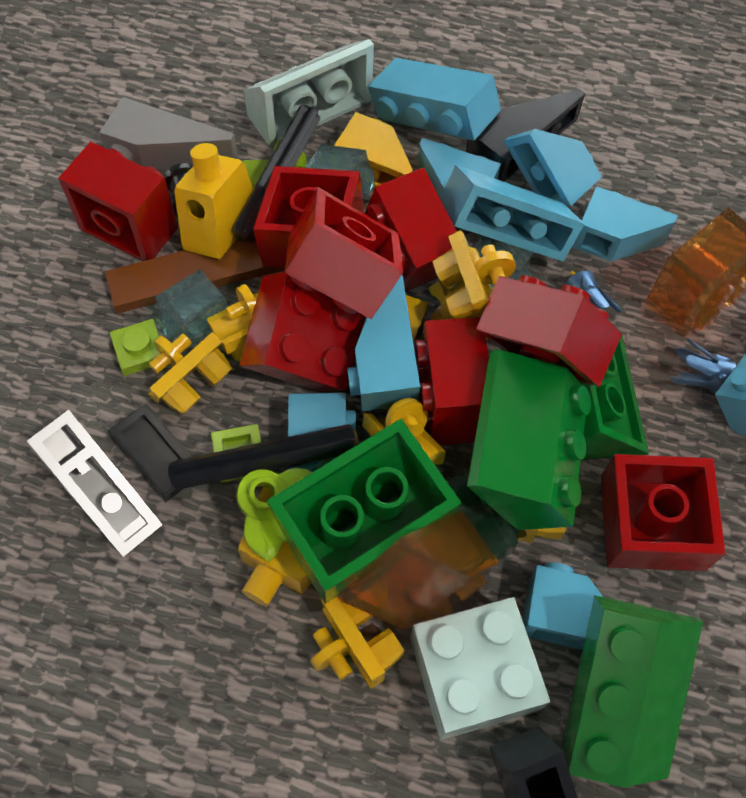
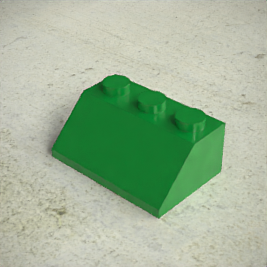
(614, 416)
(530, 441)
(361, 506)
(629, 693)

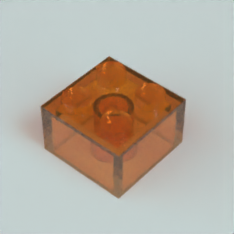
(702, 275)

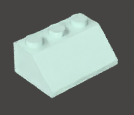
(329, 83)

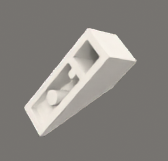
(94, 482)

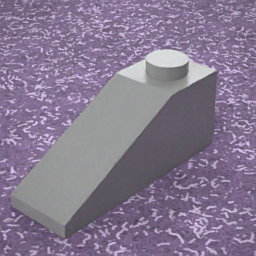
(160, 137)

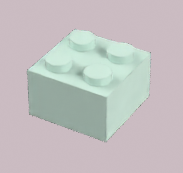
(478, 668)

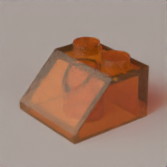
(423, 573)

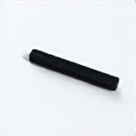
(285, 154)
(264, 455)

